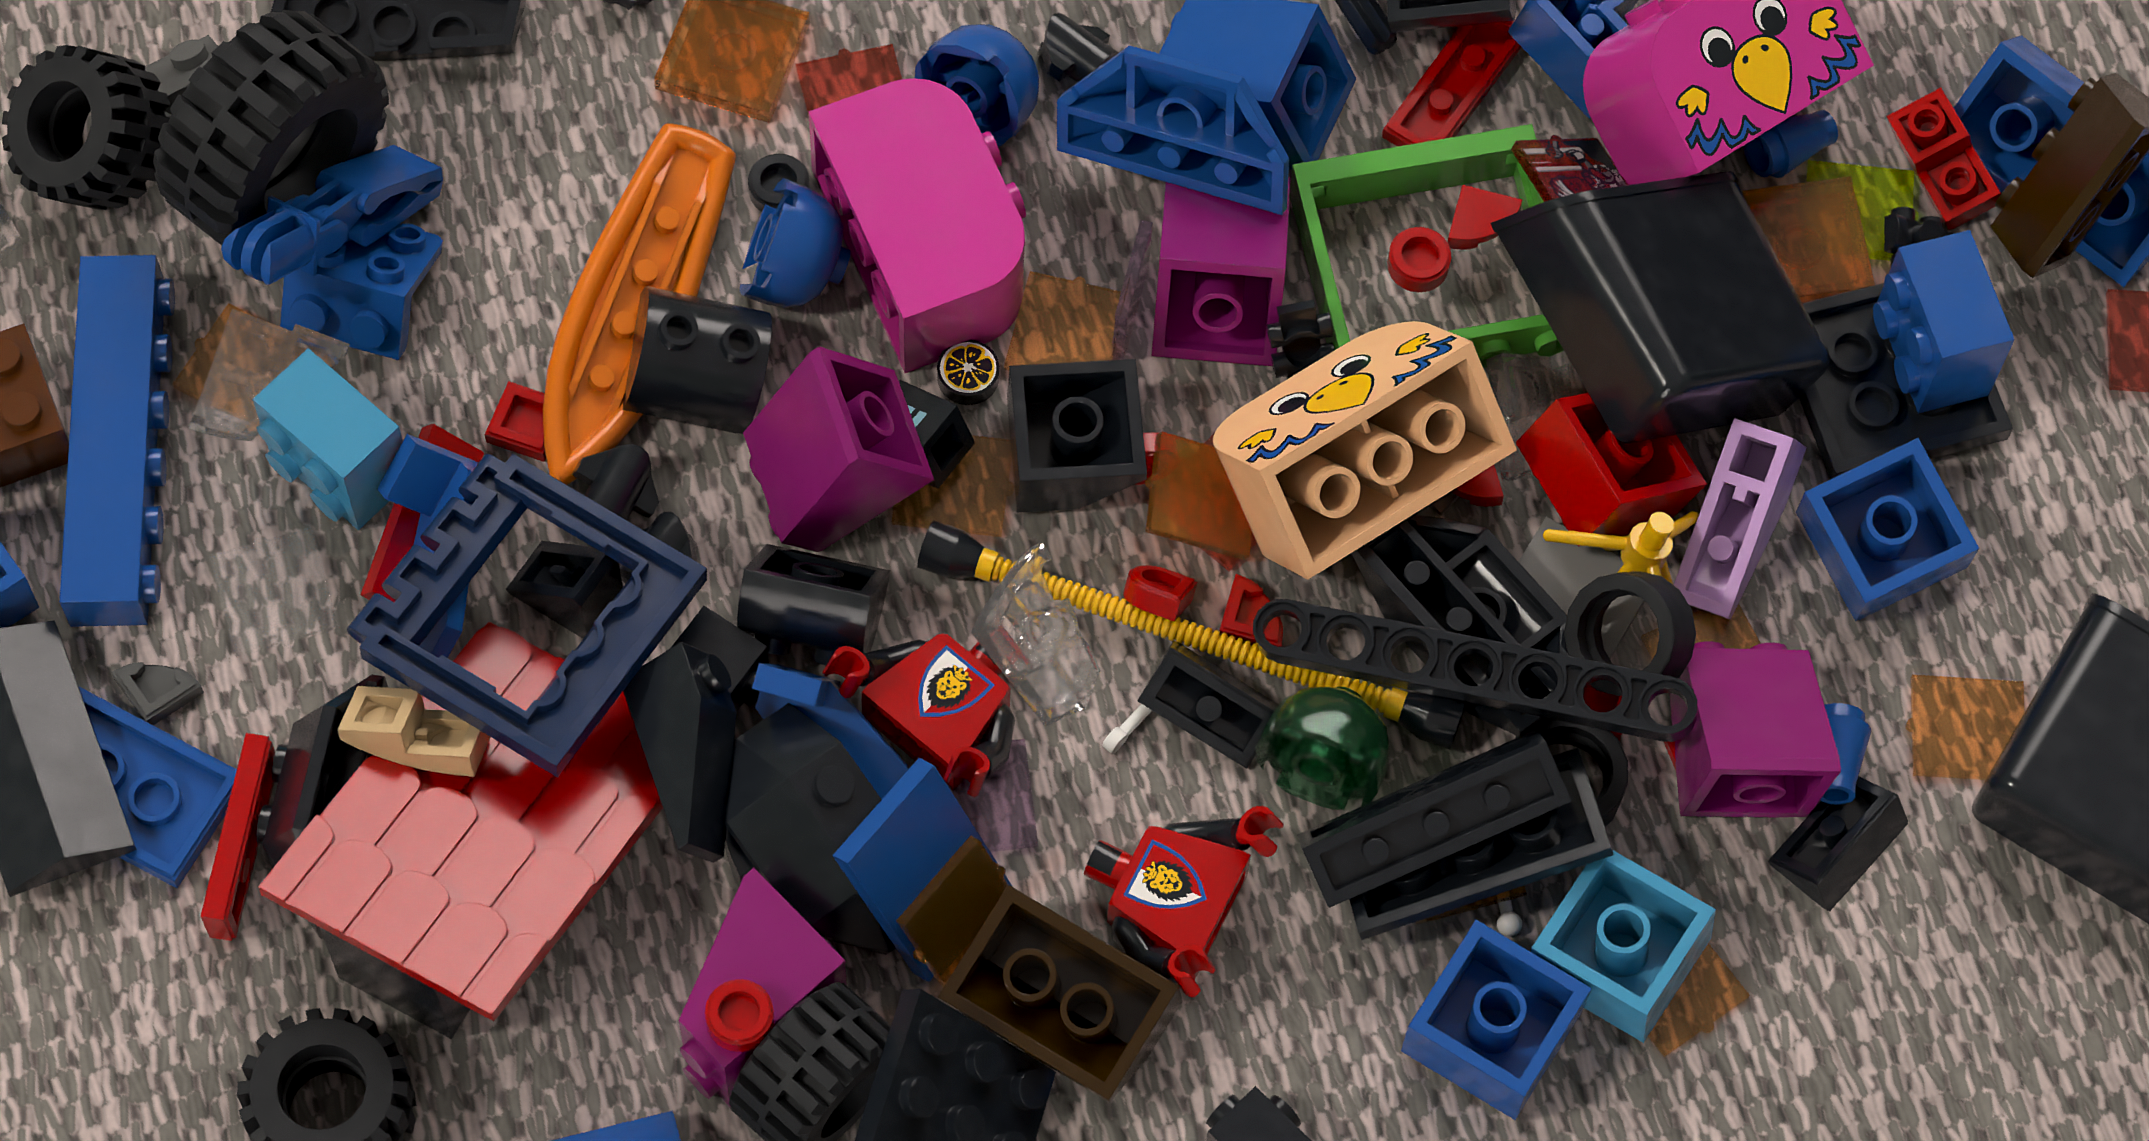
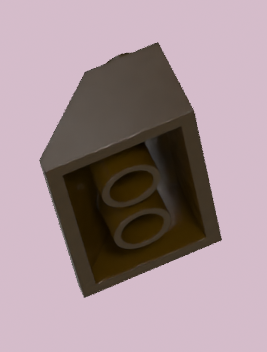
(2074, 175)
(1061, 994)

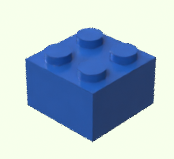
(1943, 322)
(1886, 529)
(1495, 1019)

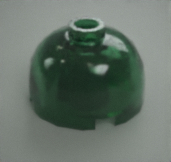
(1326, 747)

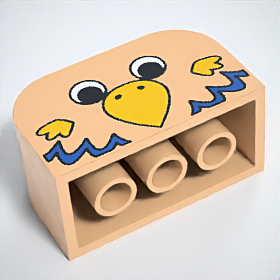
(1361, 442)

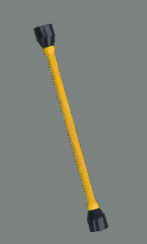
(958, 555)

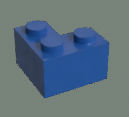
(1564, 34)

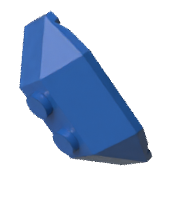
(1176, 127)

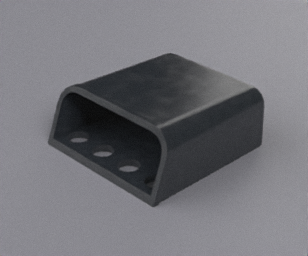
(1668, 304)
(2079, 761)

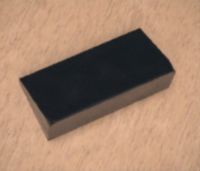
(1208, 703)
(1840, 843)

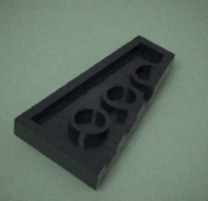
(418, 26)

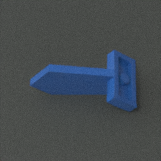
(424, 481)
(823, 704)

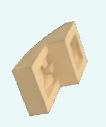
(401, 730)

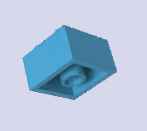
(327, 438)
(1626, 940)

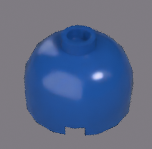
(989, 73)
(795, 248)

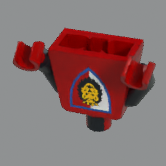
(934, 704)
(1179, 889)

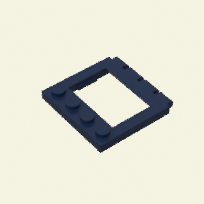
(591, 675)

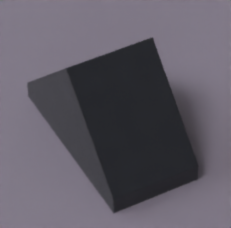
(568, 584)

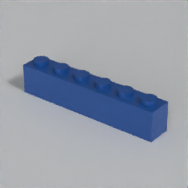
(114, 441)

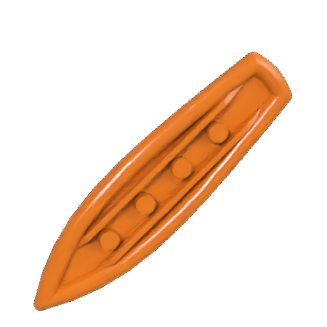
(652, 239)

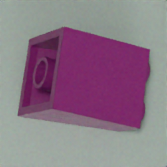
(1218, 278)
(834, 449)
(1757, 735)
(759, 943)

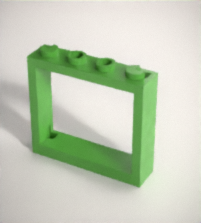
(1409, 171)

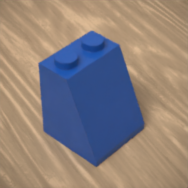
(1282, 54)

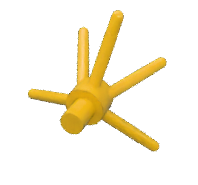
(1642, 549)

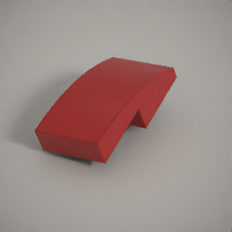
(1944, 159)

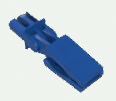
(352, 202)

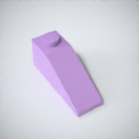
(1738, 516)

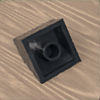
(1074, 432)

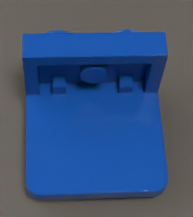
(363, 291)

